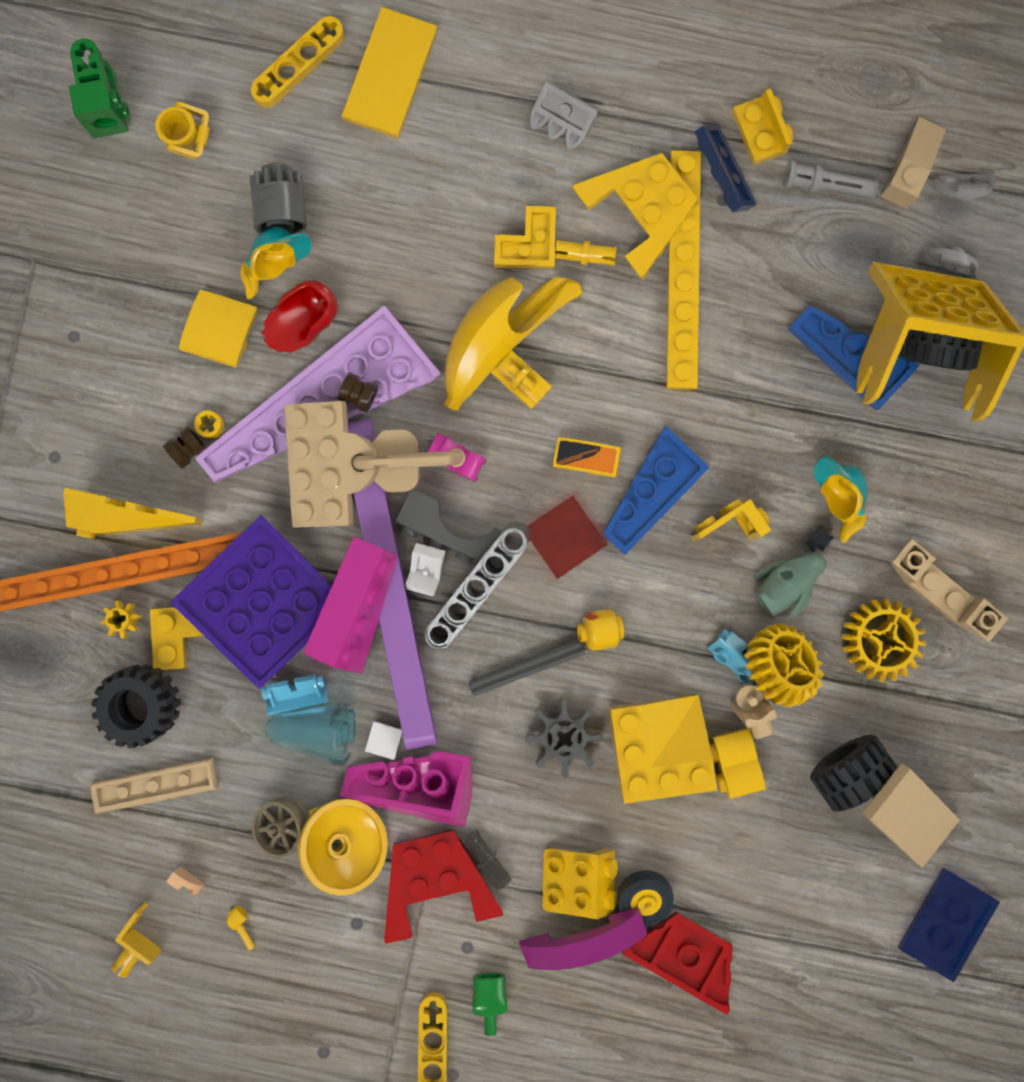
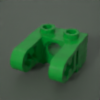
(96, 92)

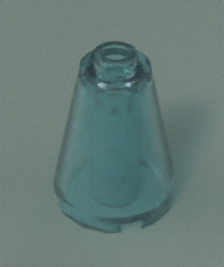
(315, 731)

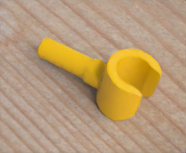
(235, 921)

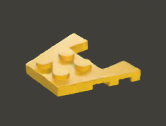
(654, 198)

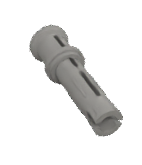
(814, 182)

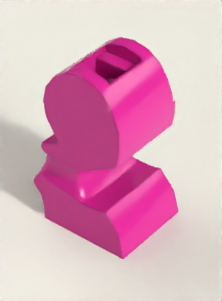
(472, 463)

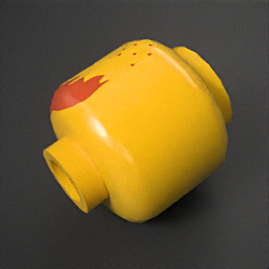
(601, 630)

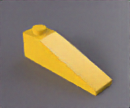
(106, 516)

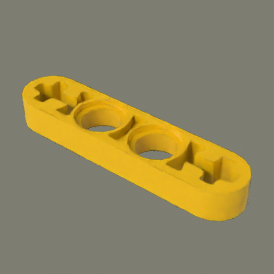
(293, 58)
(432, 1055)

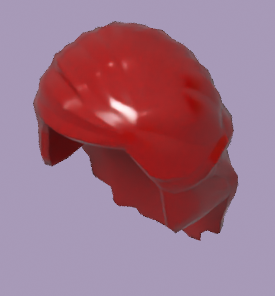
(300, 316)

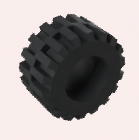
(941, 350)
(115, 716)
(853, 773)

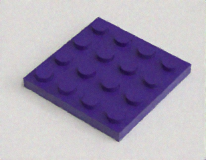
(256, 601)

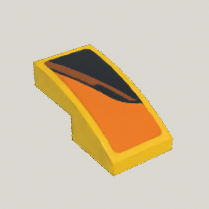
(587, 457)

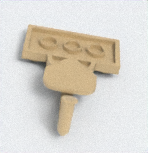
(328, 467)

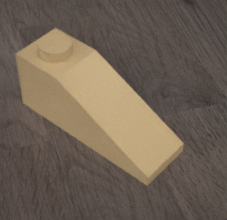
(914, 163)

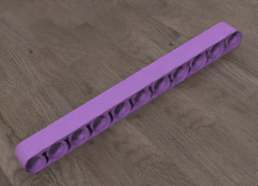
(396, 614)

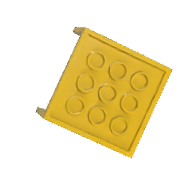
(944, 307)

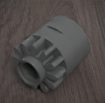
(278, 198)

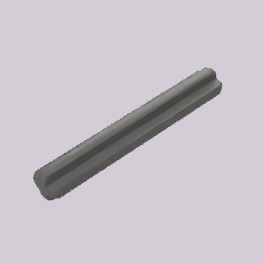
(526, 667)

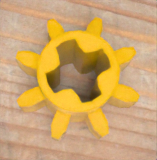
(117, 612)

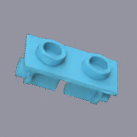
(729, 651)
(305, 692)

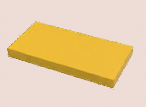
(390, 72)

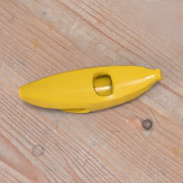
(492, 332)

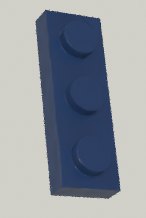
(725, 168)

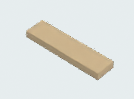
(154, 786)

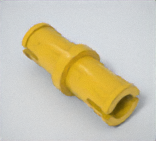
(585, 253)

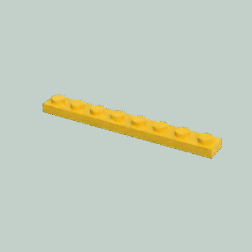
(684, 284)

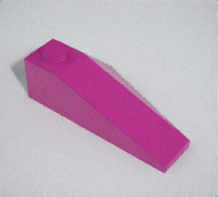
(422, 787)

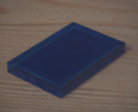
(948, 924)

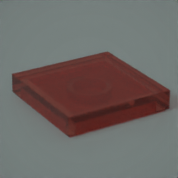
(565, 537)

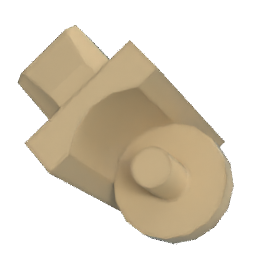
(753, 710)

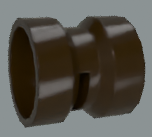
(358, 392)
(184, 447)

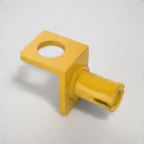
(135, 946)

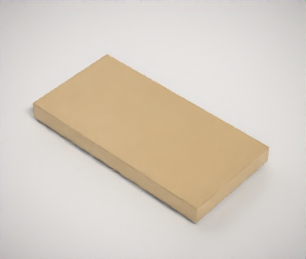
(911, 815)

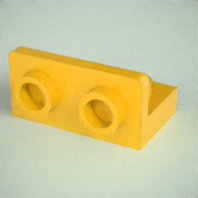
(763, 127)

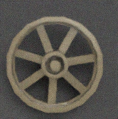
(268, 836)

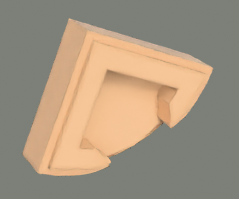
(181, 877)

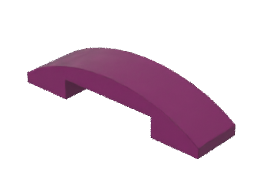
(585, 947)

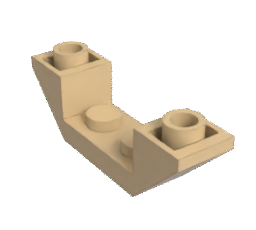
(945, 595)

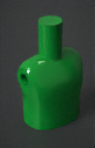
(489, 999)

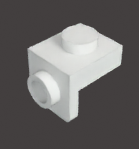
(425, 569)

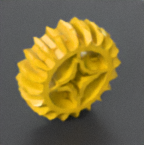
(877, 649)
(784, 665)

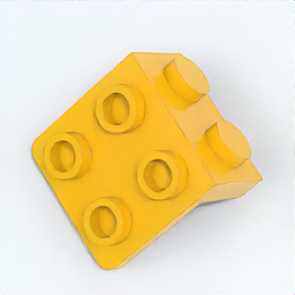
(751, 520)
(579, 882)

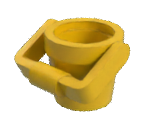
(179, 130)

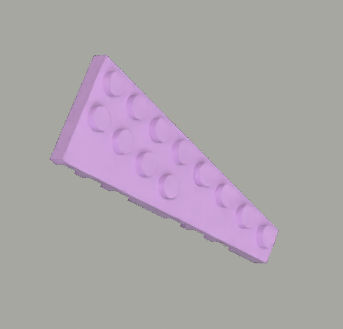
(374, 351)

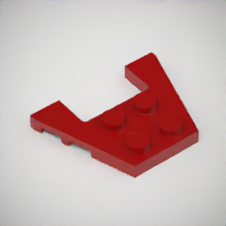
(432, 869)

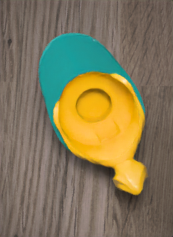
(271, 255)
(844, 493)

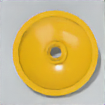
(359, 851)

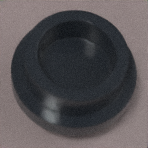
(820, 538)

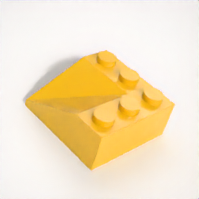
(661, 749)

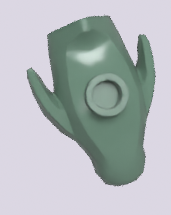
(789, 584)

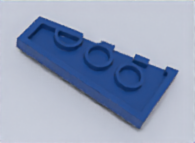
(843, 349)
(657, 486)

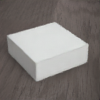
(384, 740)

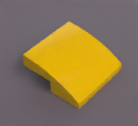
(218, 328)

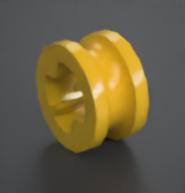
(199, 424)

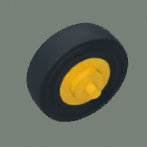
(649, 893)

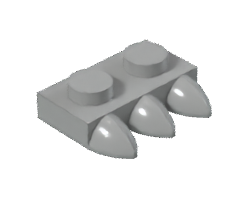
(564, 113)

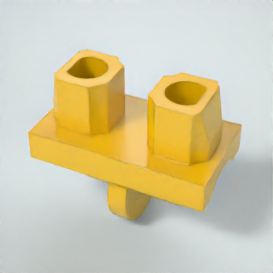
(521, 380)

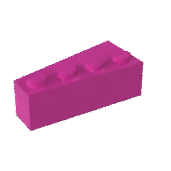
(352, 608)

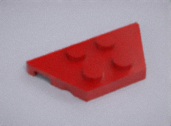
(687, 958)

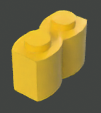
(737, 763)

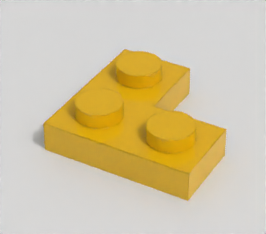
(534, 248)
(168, 638)

